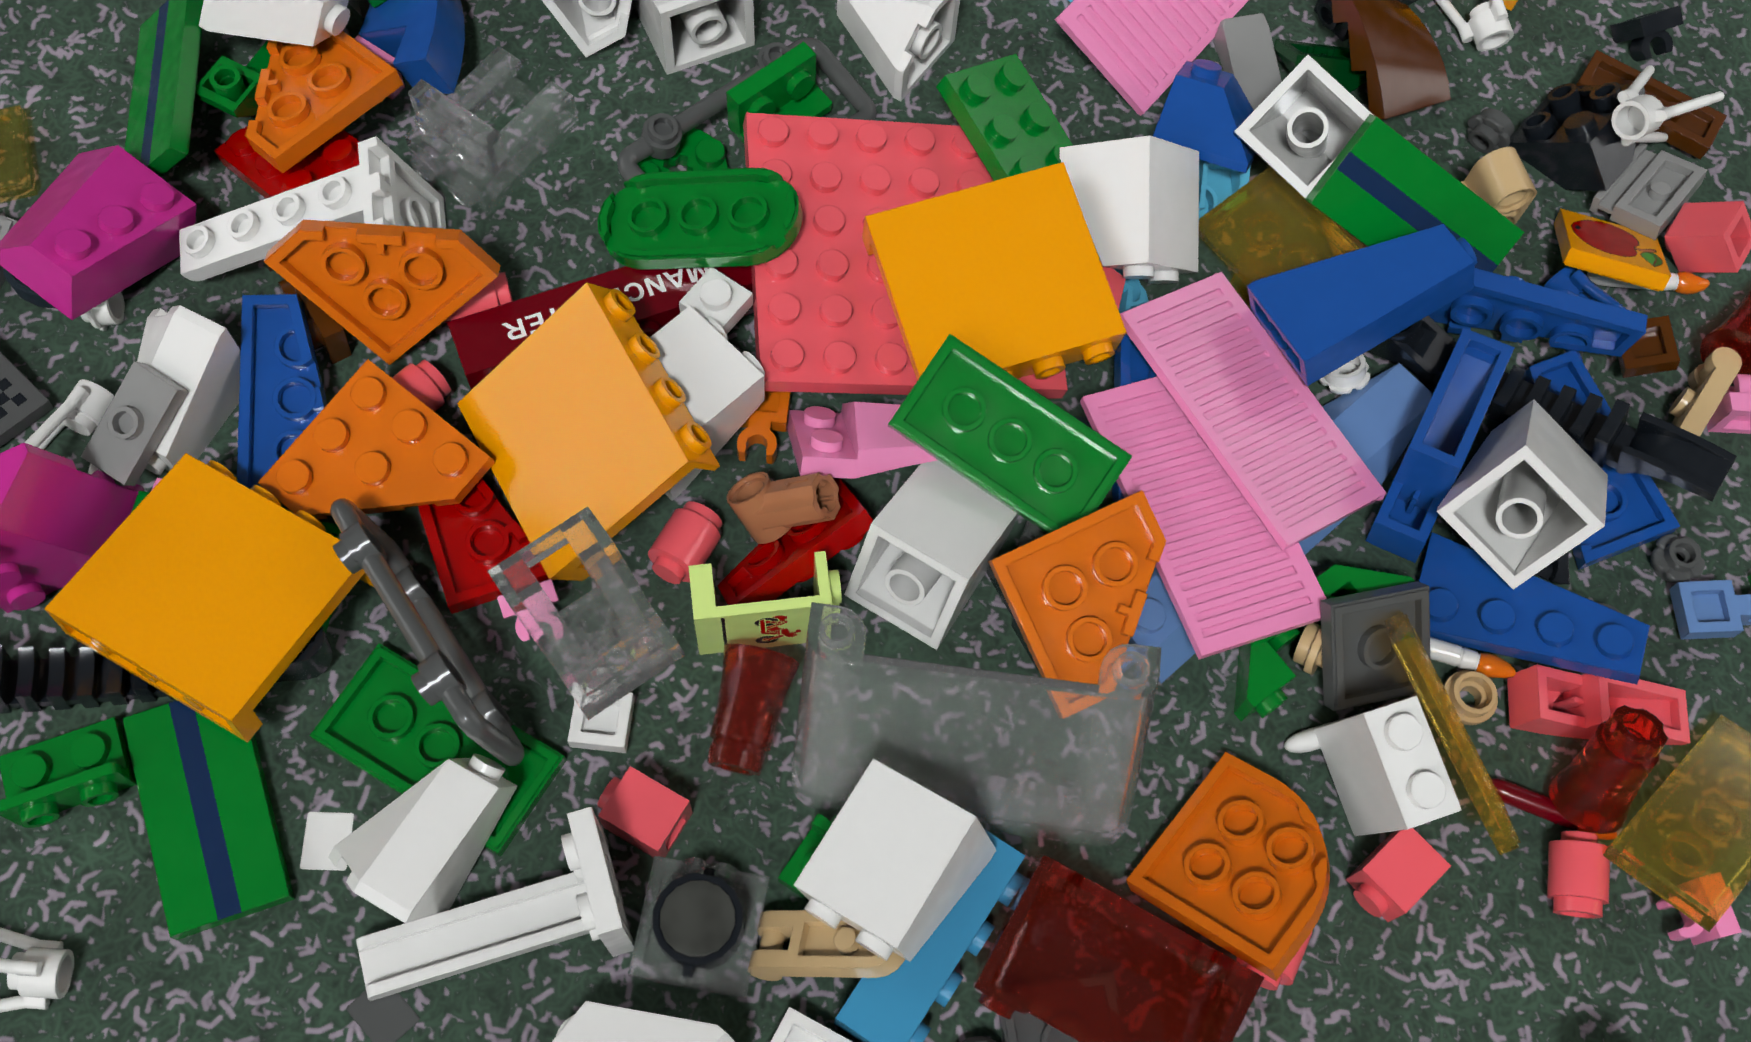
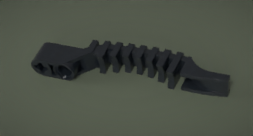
(95, 679)

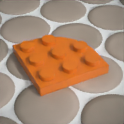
(1241, 866)

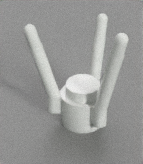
(1487, 26)
(1643, 114)
(79, 412)
(37, 974)

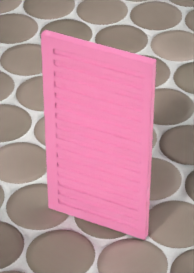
(1143, 41)
(1252, 409)
(1218, 555)

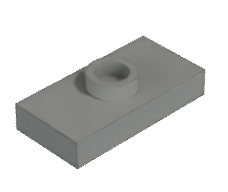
(134, 423)

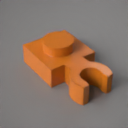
(768, 417)

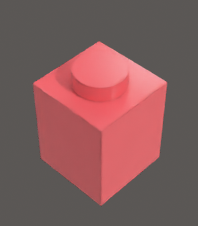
(1710, 237)
(643, 812)
(1397, 874)

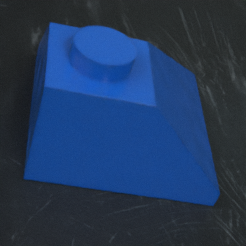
(1205, 112)

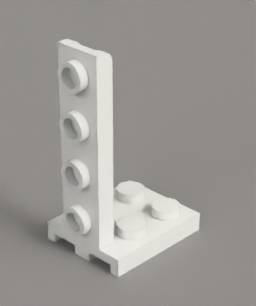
(373, 192)
(506, 923)

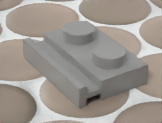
(1650, 191)

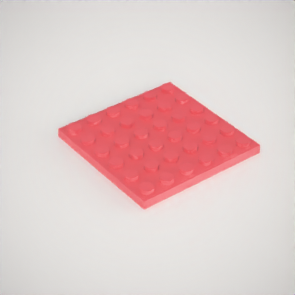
(822, 301)

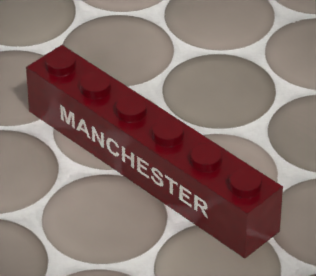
(493, 334)

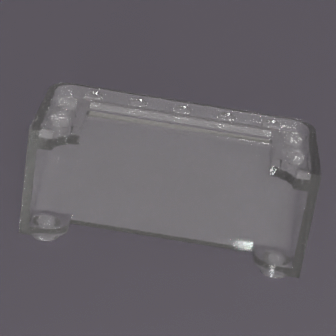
(999, 744)

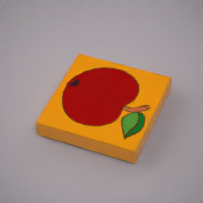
(1610, 250)

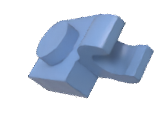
(1709, 609)

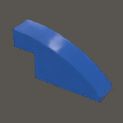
(422, 38)
(1440, 444)

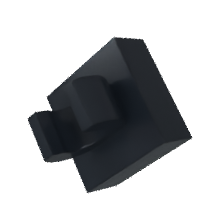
(1648, 29)

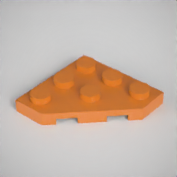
(314, 95)
(383, 279)
(377, 451)
(1082, 587)

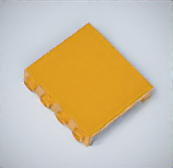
(1000, 272)
(585, 422)
(207, 592)

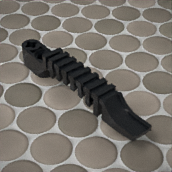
(1651, 449)

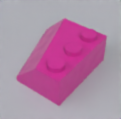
(96, 231)
(51, 522)

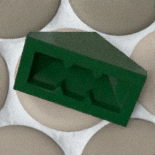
(1331, 58)

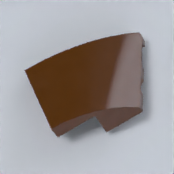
(1396, 53)

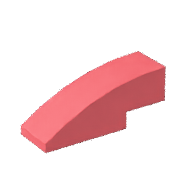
(1566, 703)

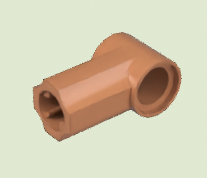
(774, 507)

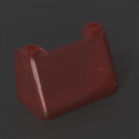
(1108, 967)

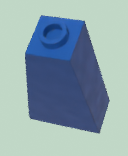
(1360, 298)

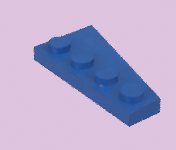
(1534, 311)
(278, 382)
(1528, 623)

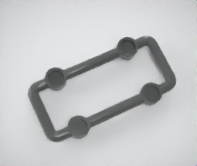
(663, 133)
(443, 665)

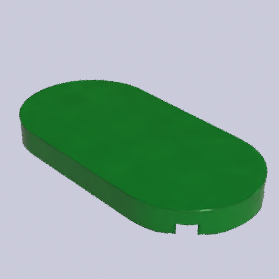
(700, 219)

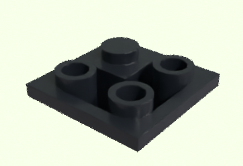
(1574, 137)

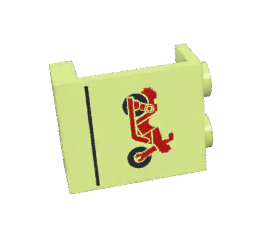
(757, 623)

